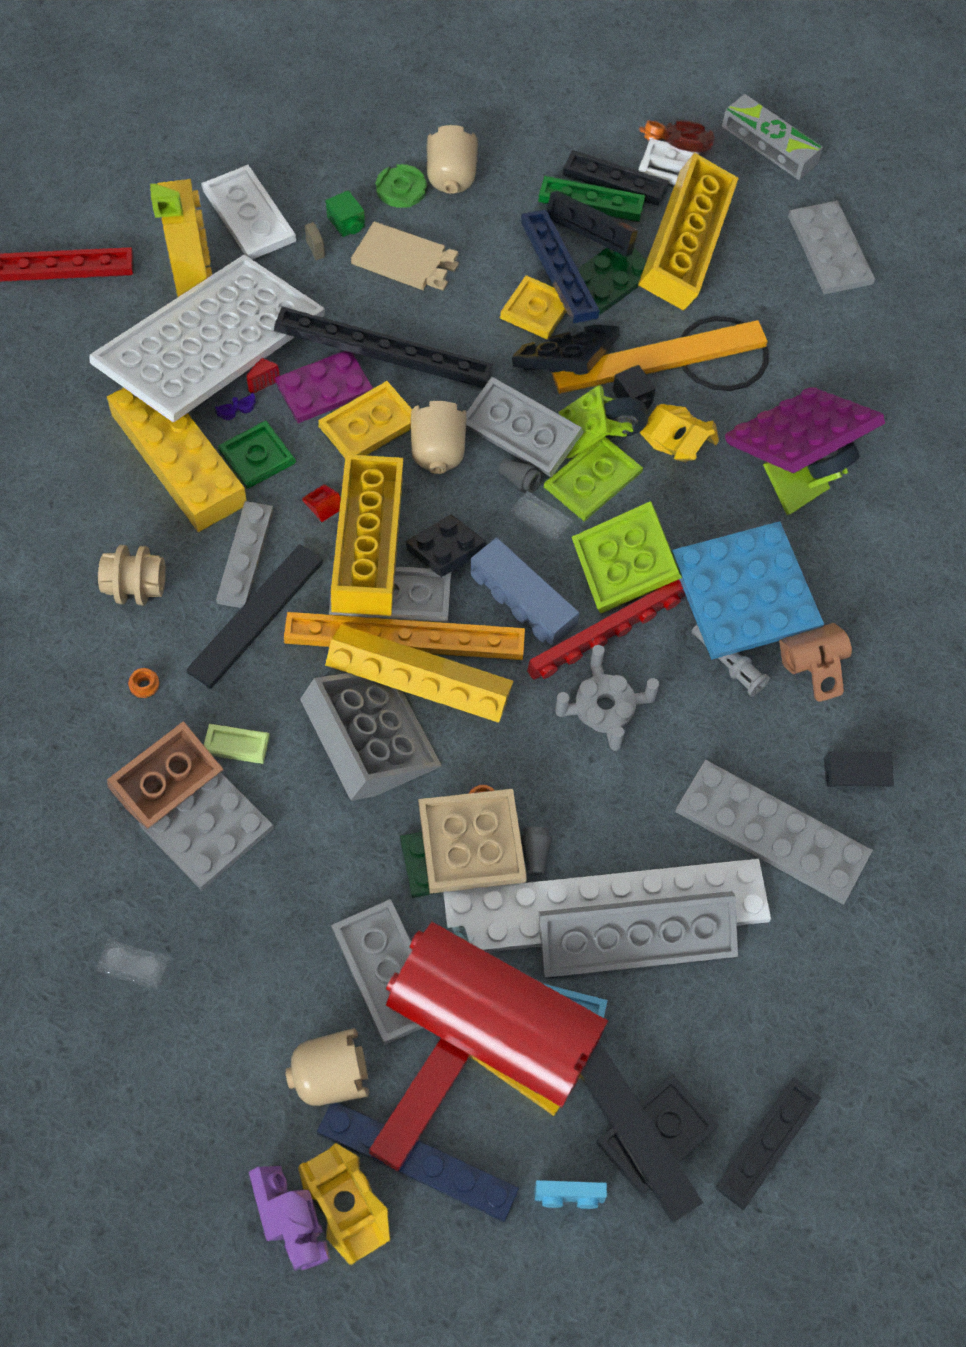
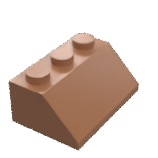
(164, 775)

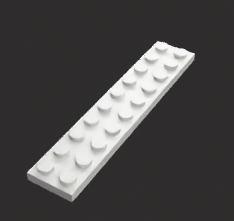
(509, 914)

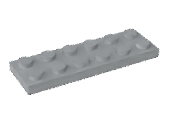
(774, 831)
(638, 934)

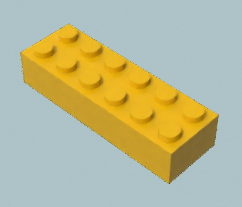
(688, 232)
(180, 459)
(367, 535)

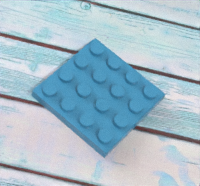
(746, 590)

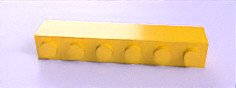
(419, 673)

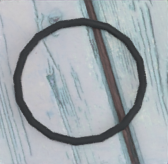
(724, 387)

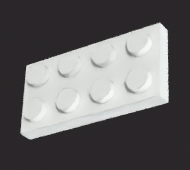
(248, 212)

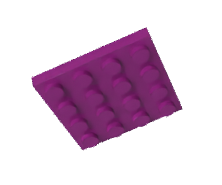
(804, 429)

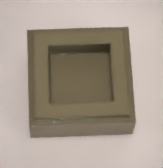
(315, 241)

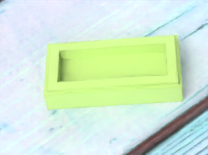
(237, 743)

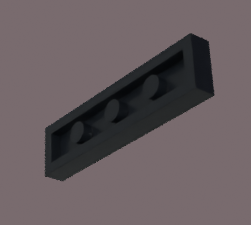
(614, 176)
(592, 223)
(768, 1143)

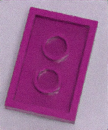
(323, 385)

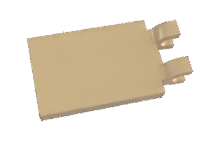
(404, 257)

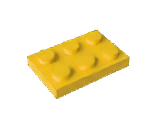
(368, 421)

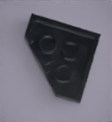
(568, 352)

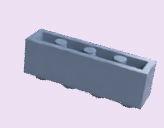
(524, 592)

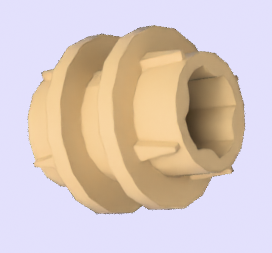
(134, 575)

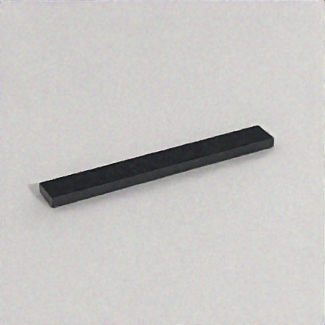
(383, 347)

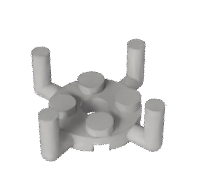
(609, 686)

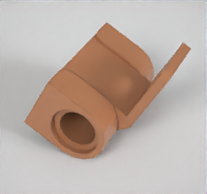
(820, 654)

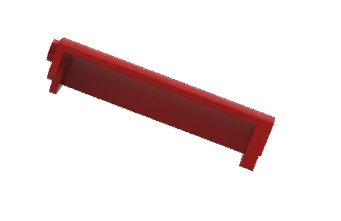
(495, 1013)

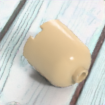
(451, 159)
(438, 436)
(328, 1069)

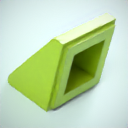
(165, 201)

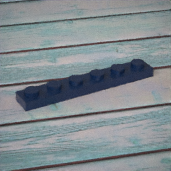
(560, 266)
(423, 1163)

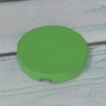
(404, 192)

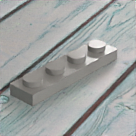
(245, 554)

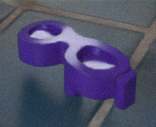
(229, 411)

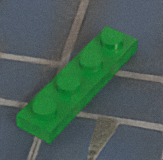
(606, 200)

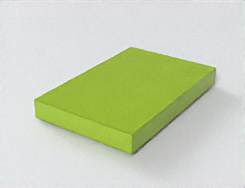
(593, 478)

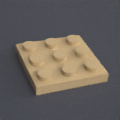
(472, 841)

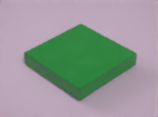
(256, 454)

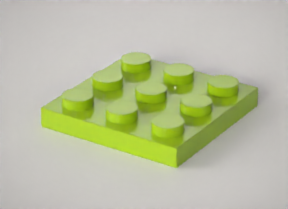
(626, 557)

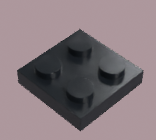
(445, 545)

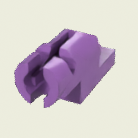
(288, 1217)

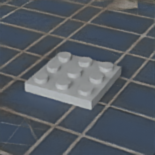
(210, 830)

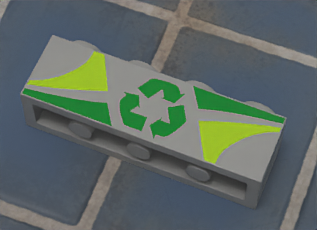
(772, 136)

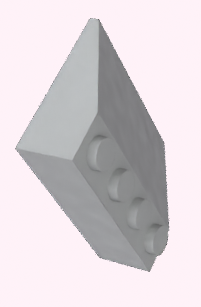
(368, 733)

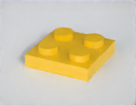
(534, 308)

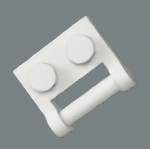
(664, 156)

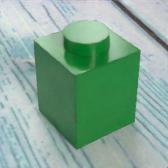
(345, 213)

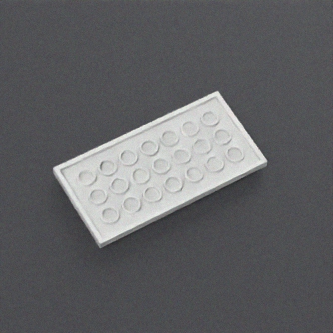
(202, 338)

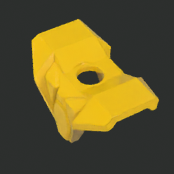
(667, 420)
(367, 1223)

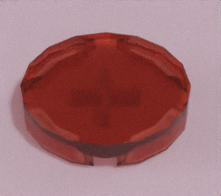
(689, 136)

